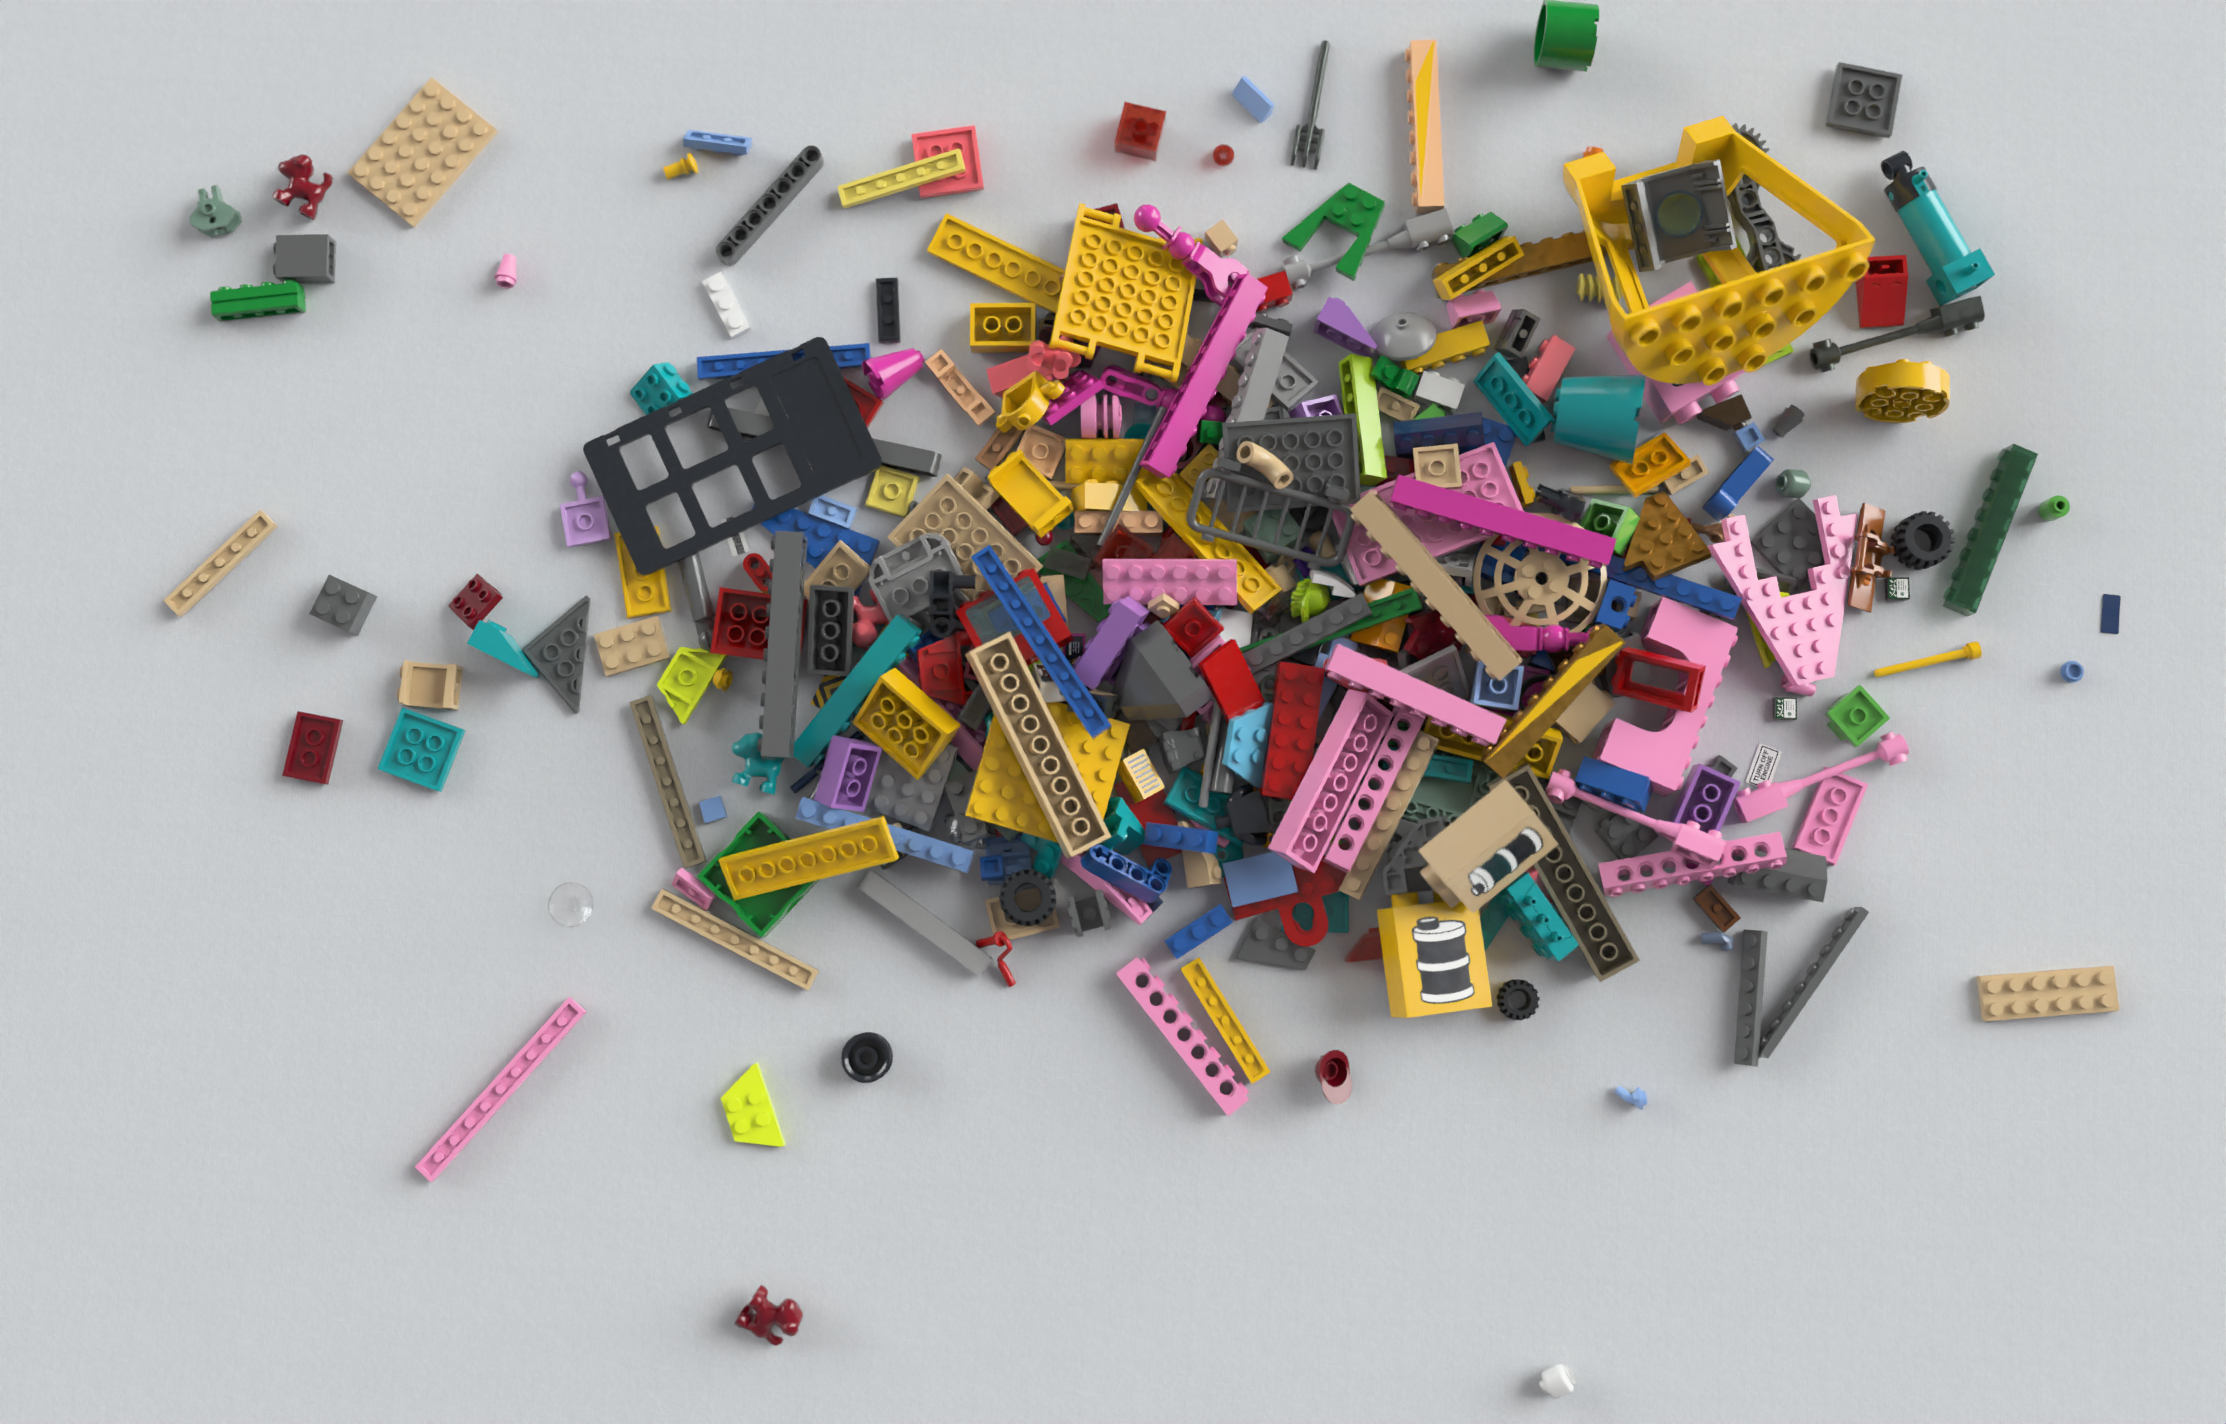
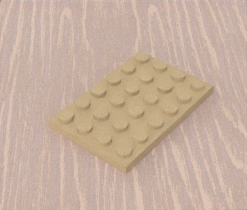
(422, 152)
(968, 528)

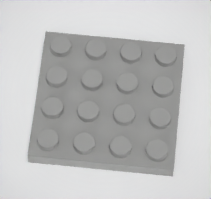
(905, 797)

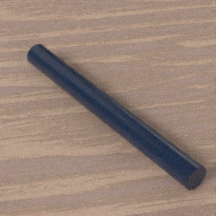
(809, 776)

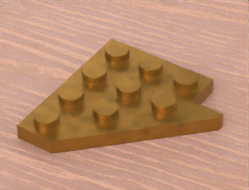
(1664, 540)

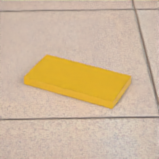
(641, 593)

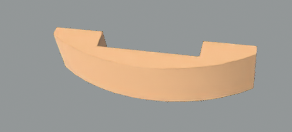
(959, 388)

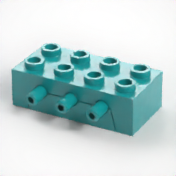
(1537, 918)

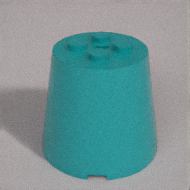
(1599, 414)

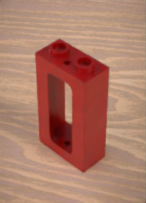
(1626, 687)

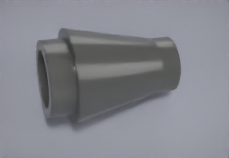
(1789, 419)

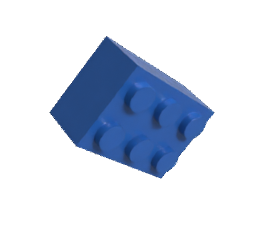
(1614, 784)

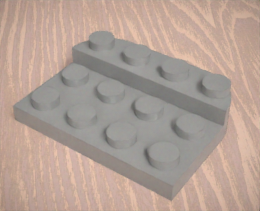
(903, 574)

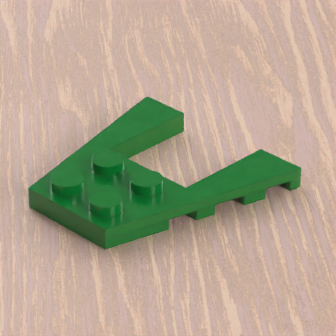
(1350, 210)

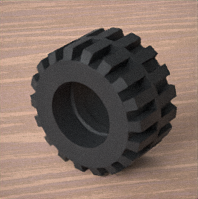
(1936, 530)
(1008, 892)

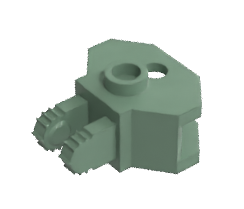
(214, 214)

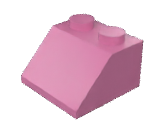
(1473, 308)

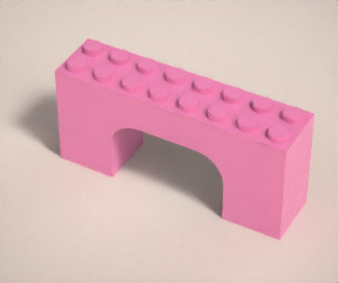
(1663, 755)

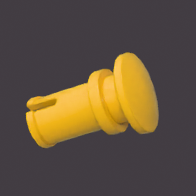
(681, 167)

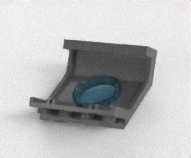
(1678, 214)

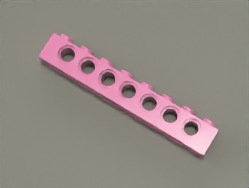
(1344, 859)
(1609, 872)
(1228, 1102)

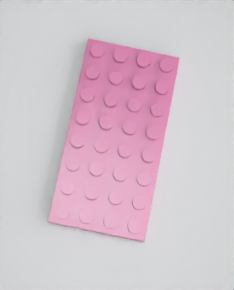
(1481, 477)

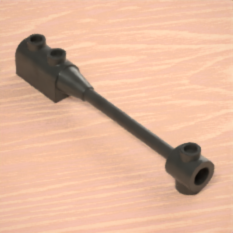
(1943, 319)

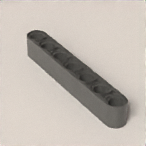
(771, 195)

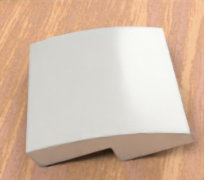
(1337, 584)

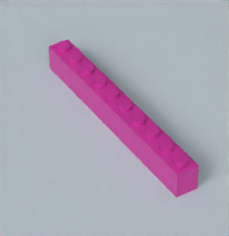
(1203, 376)
(1503, 521)

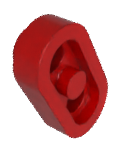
(759, 574)

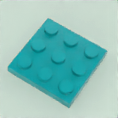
(421, 749)

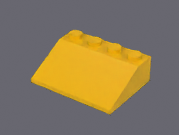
(905, 723)

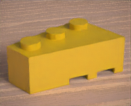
(1103, 496)

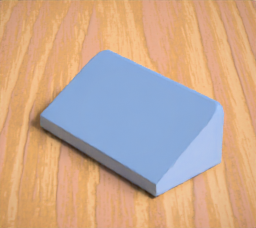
(1253, 99)

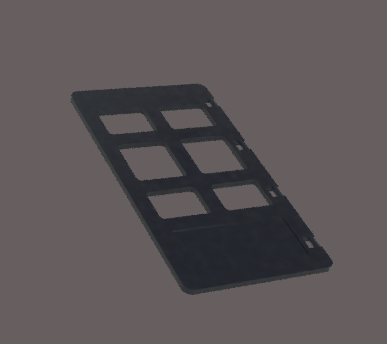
(810, 417)

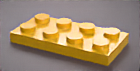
(1101, 459)

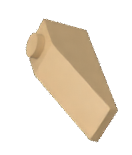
(1200, 867)

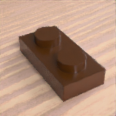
(1716, 908)

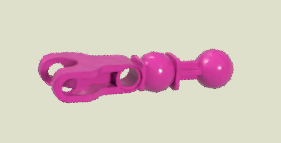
(1197, 258)
(1135, 387)
(1551, 638)

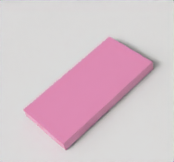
(1830, 816)

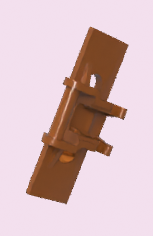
(1868, 558)

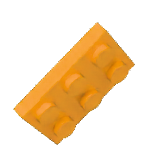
(1651, 465)

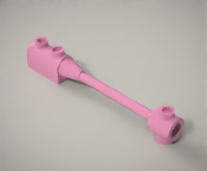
(1772, 796)
(1686, 839)

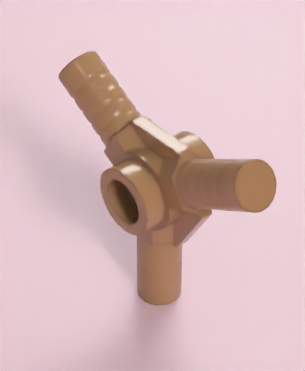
(1713, 531)

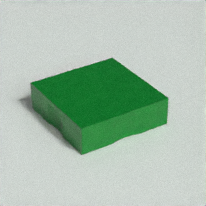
(764, 910)

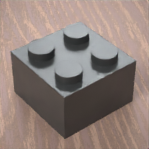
(343, 605)

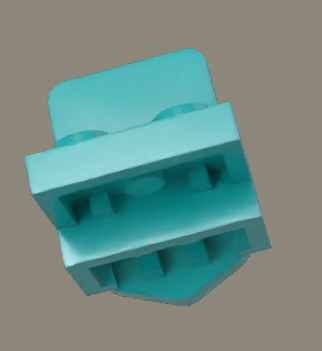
(1123, 827)

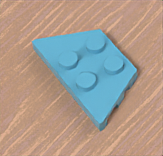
(1248, 743)

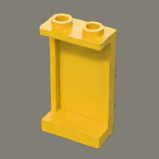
(1029, 493)

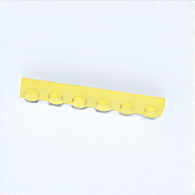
(901, 178)

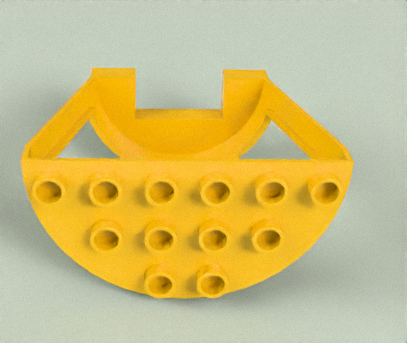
(1751, 312)

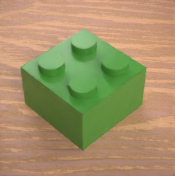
(1612, 521)

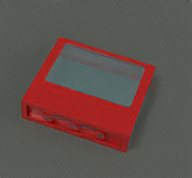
(988, 619)

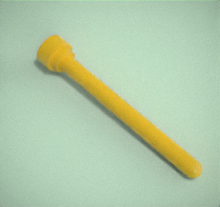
(1969, 651)

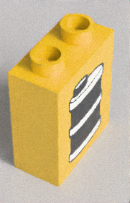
(1432, 957)

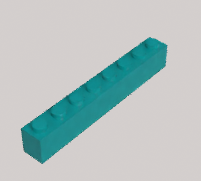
(854, 690)

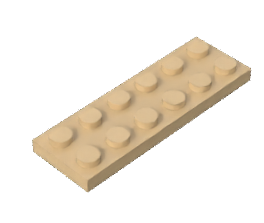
(2047, 993)

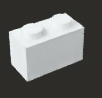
(1439, 391)

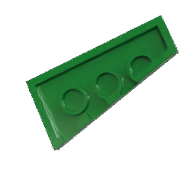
(1086, 593)

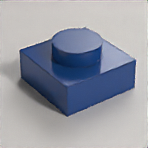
(991, 868)

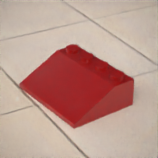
(742, 623)

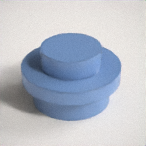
(2071, 671)

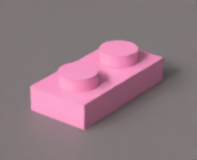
(693, 889)

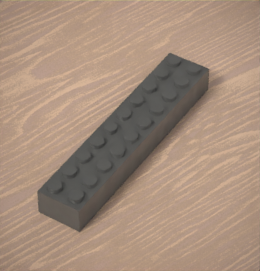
(783, 644)

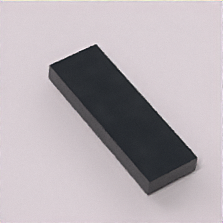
(888, 310)

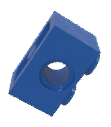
(1617, 593)

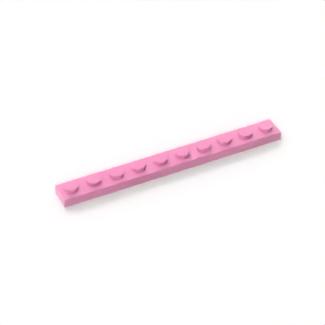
(500, 1089)

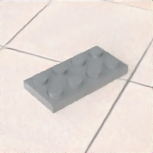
(1292, 381)

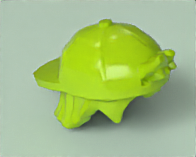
(1309, 599)

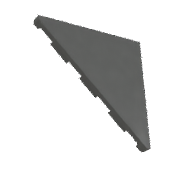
(561, 653)

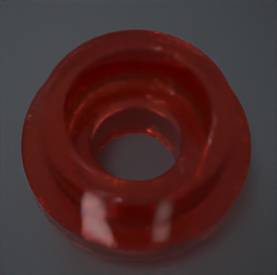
(1226, 150)

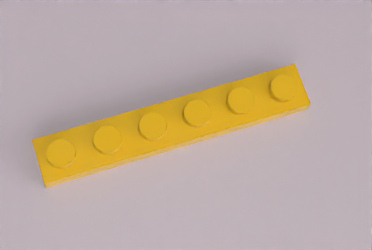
(1225, 1020)

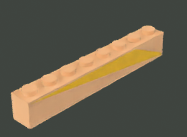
(1425, 126)

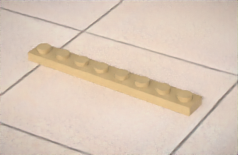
(1389, 815)
(735, 939)

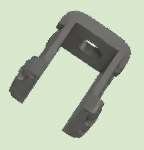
(1181, 748)
(1077, 908)

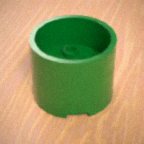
(1566, 35)

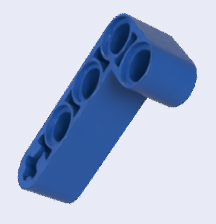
(1737, 484)
(1126, 874)

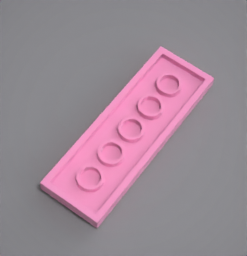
(1181, 579)

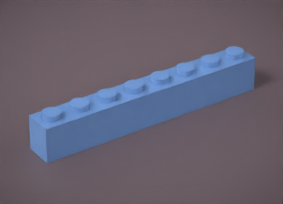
(904, 840)

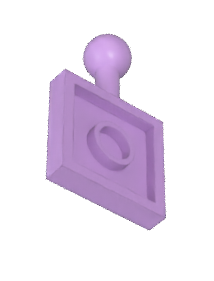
(584, 519)

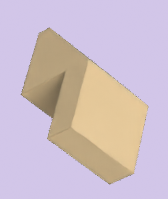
(976, 488)

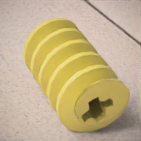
(1592, 288)

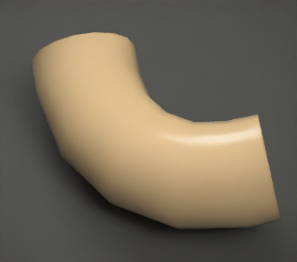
(1265, 463)

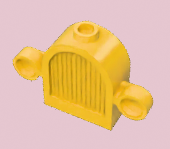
(1027, 402)

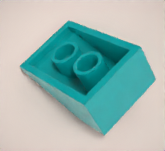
(495, 642)

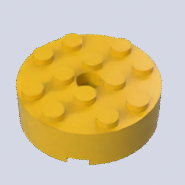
(1902, 391)

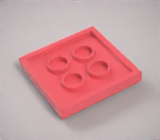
(941, 141)

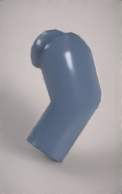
(1718, 937)

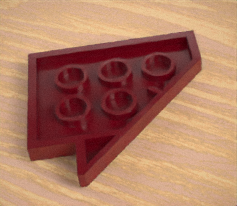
(1430, 633)

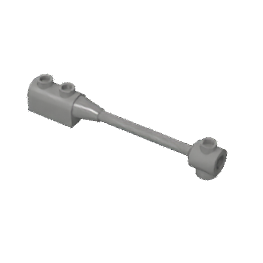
(1416, 234)

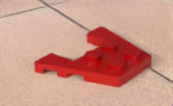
(942, 671)

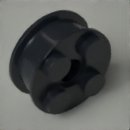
(852, 1057)

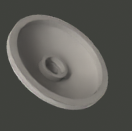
(1404, 336)

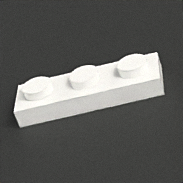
(726, 305)

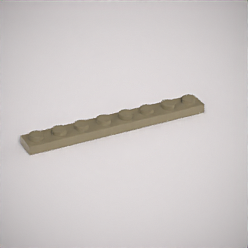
(668, 781)

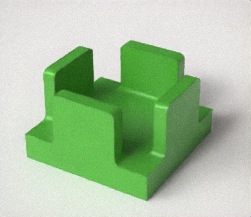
(1855, 716)

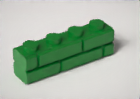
(258, 301)

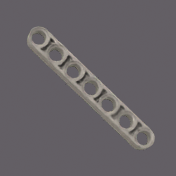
(924, 922)

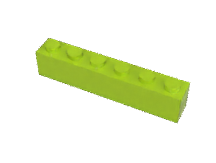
(1360, 397)

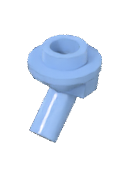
(1637, 1098)

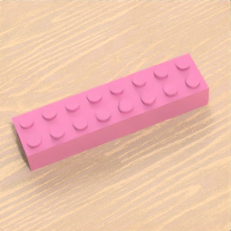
(1415, 694)
(1331, 780)

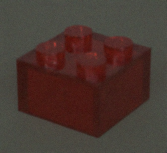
(1140, 131)

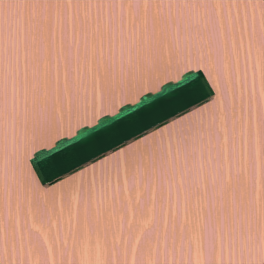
(1989, 529)

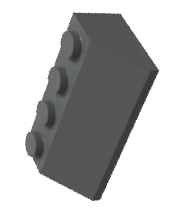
(830, 630)
(1801, 877)

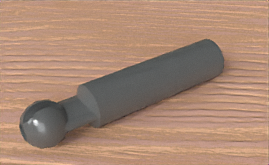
(698, 599)
(1222, 777)

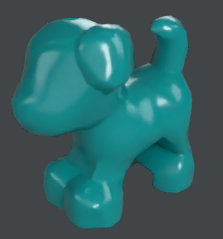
(756, 764)

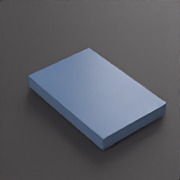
(1259, 878)

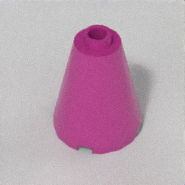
(891, 370)

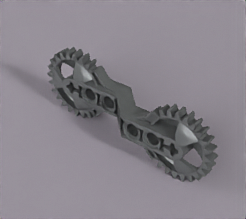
(1756, 220)

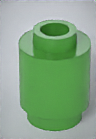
(2054, 508)

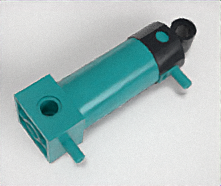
(1933, 230)

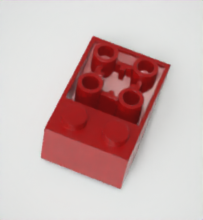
(1883, 292)

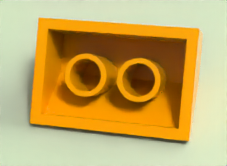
(1388, 634)

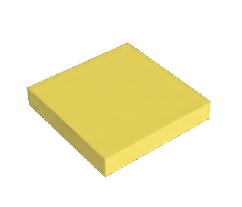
(892, 491)

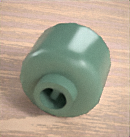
(1793, 483)

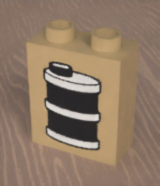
(1485, 849)

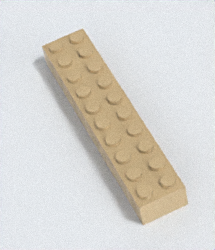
(1436, 584)
(1038, 745)

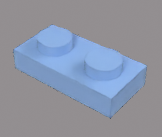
(833, 511)

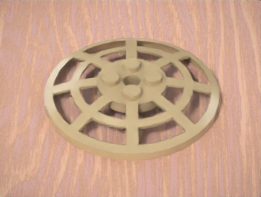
(1529, 589)

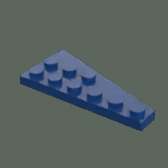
(823, 536)

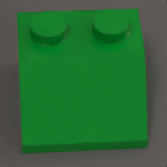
(1478, 234)

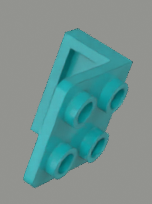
(659, 388)

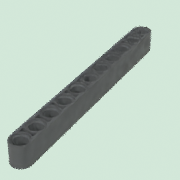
(892, 454)

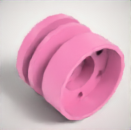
(1101, 416)

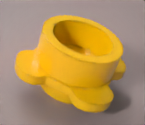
(723, 679)

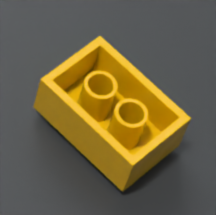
(1002, 327)

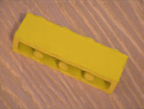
(1478, 267)
(1451, 346)

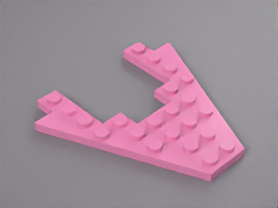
(1800, 627)

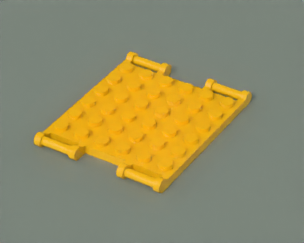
(1123, 295)

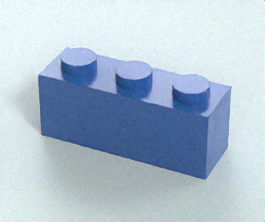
(1181, 838)
(1198, 931)

